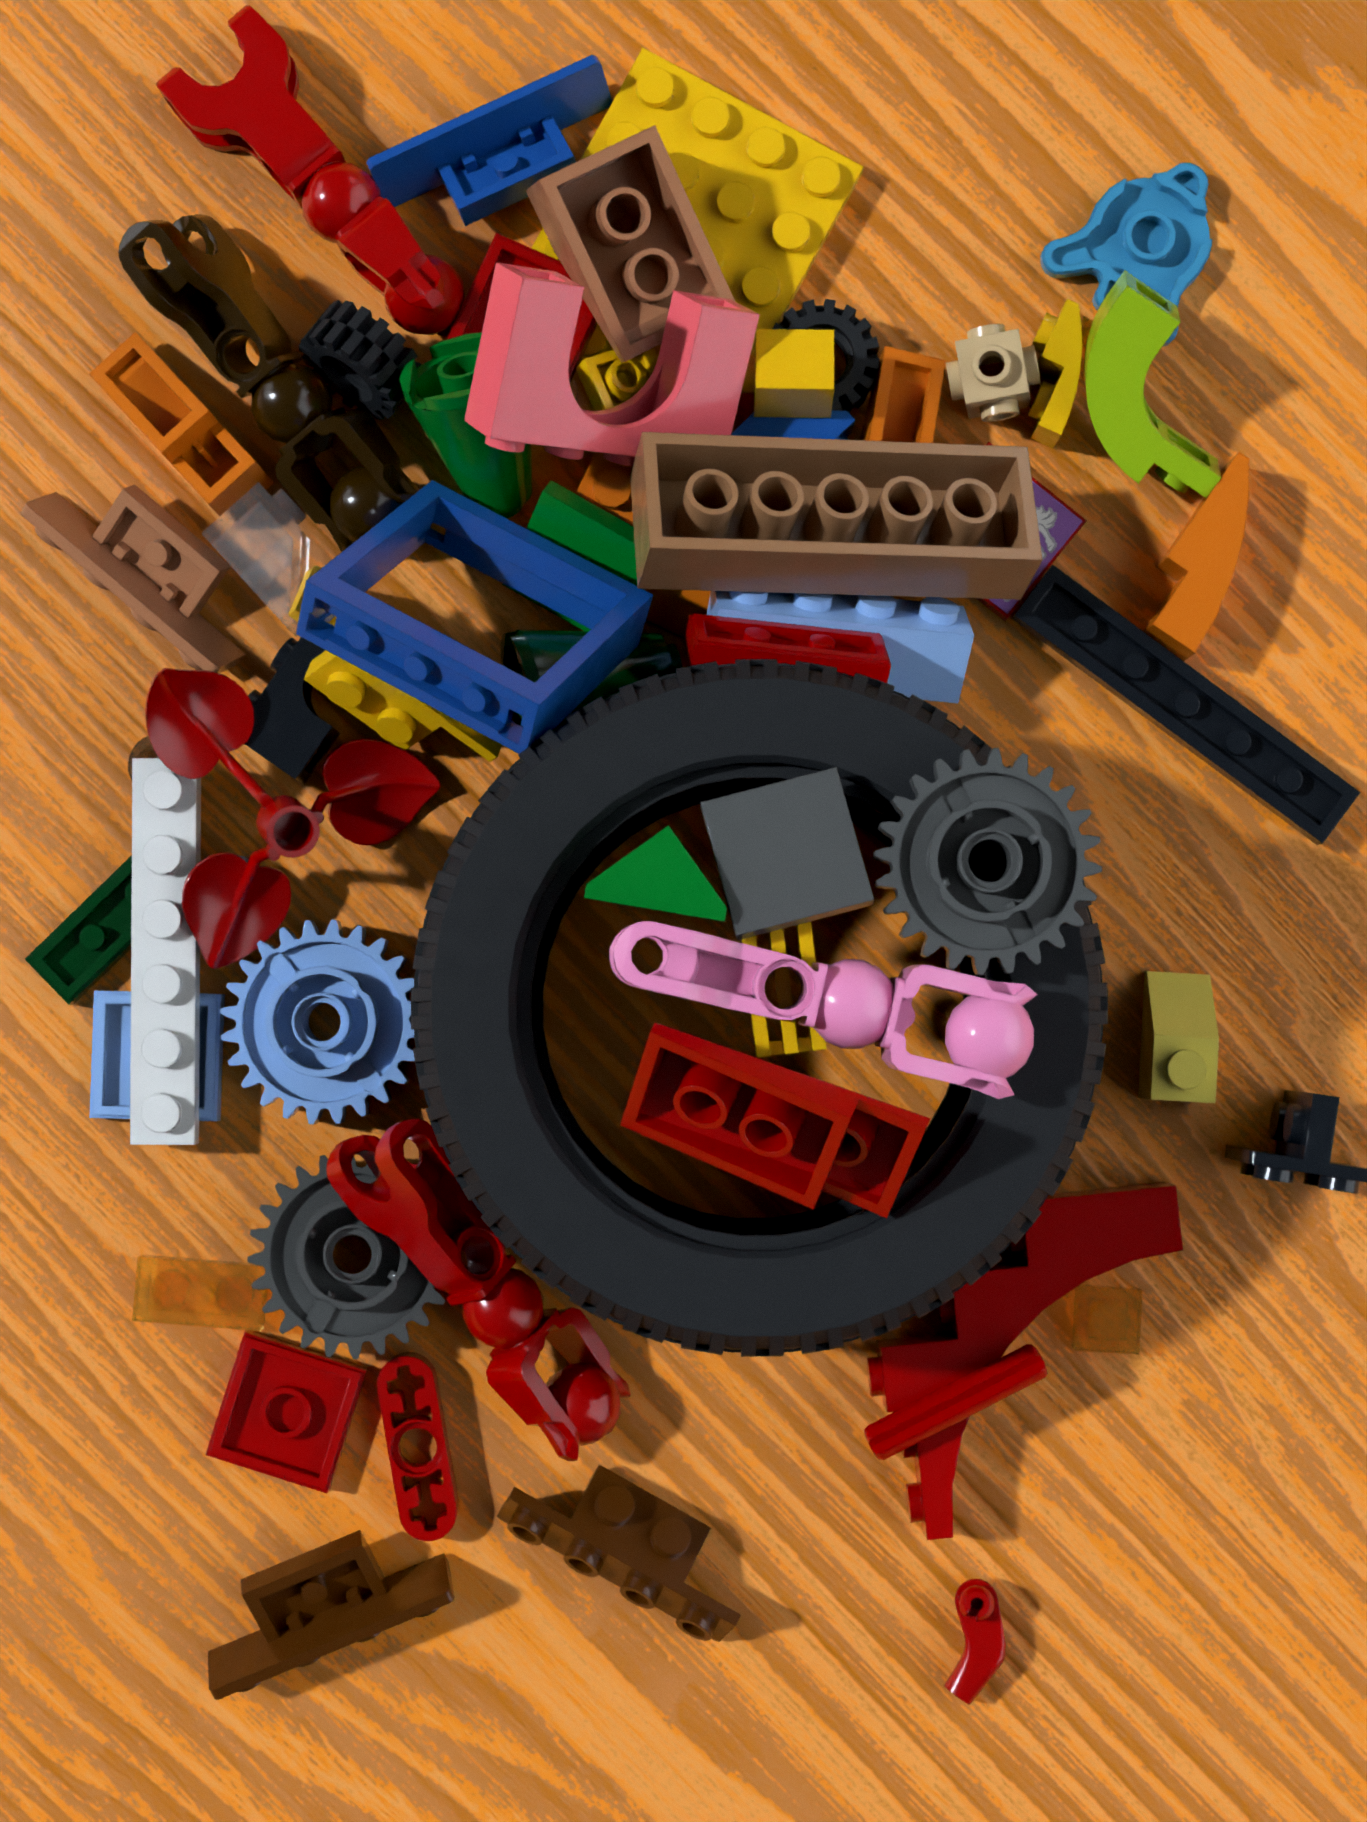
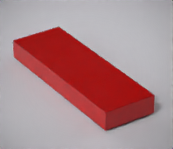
(730, 638)

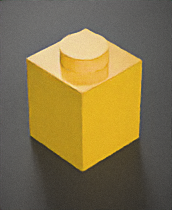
(792, 373)

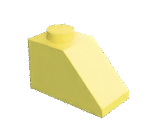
(1178, 1038)

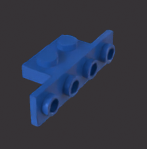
(497, 148)

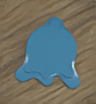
(1143, 227)

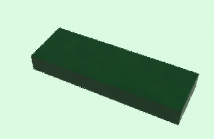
(88, 939)

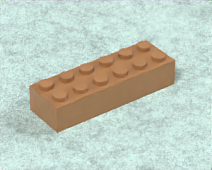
(833, 516)

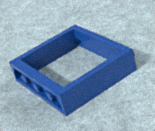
(442, 669)

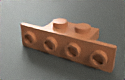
(148, 565)

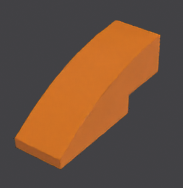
(904, 398)
(178, 424)
(1203, 563)

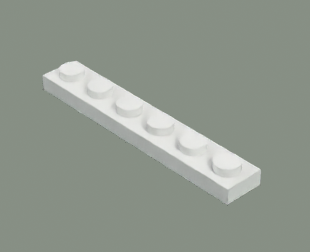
(163, 958)

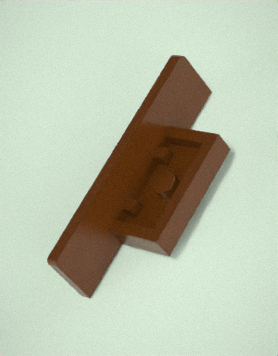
(630, 1542)
(321, 1606)

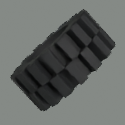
(853, 339)
(358, 358)

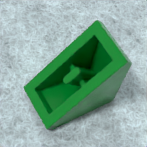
(659, 878)

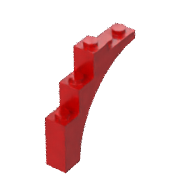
(1066, 1245)

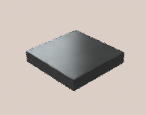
(787, 853)

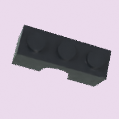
(284, 718)

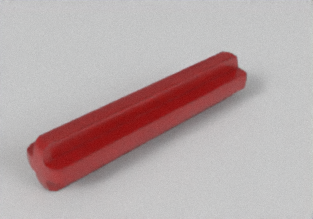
(955, 1402)

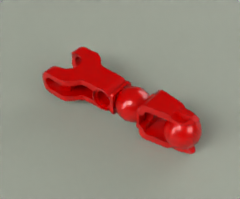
(338, 199)
(502, 1305)

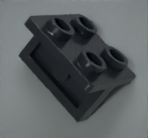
(1304, 1139)

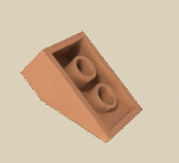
(627, 238)

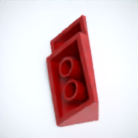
(771, 1123)

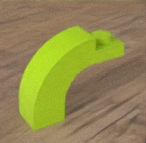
(1118, 353)

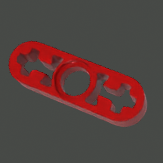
(441, 1490)

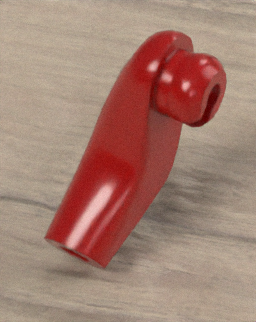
(984, 1639)

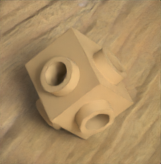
(995, 396)

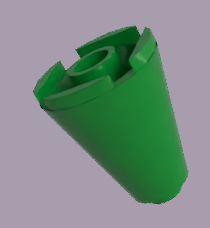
(439, 401)

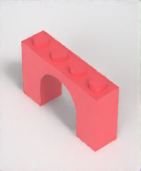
(523, 377)

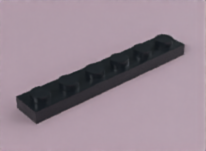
(1186, 705)

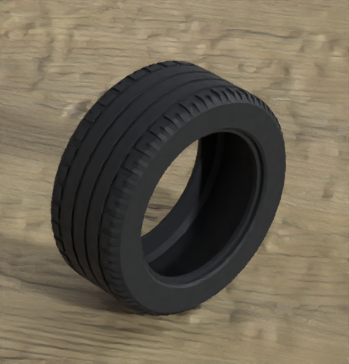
(517, 1146)

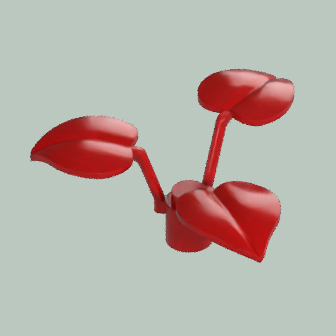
(236, 903)

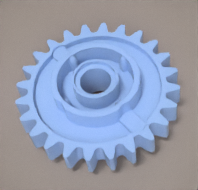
(276, 1013)

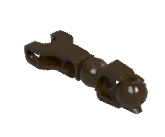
(290, 402)

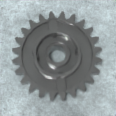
(1039, 852)
(315, 1290)

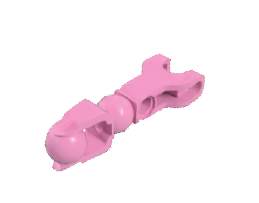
(845, 1002)

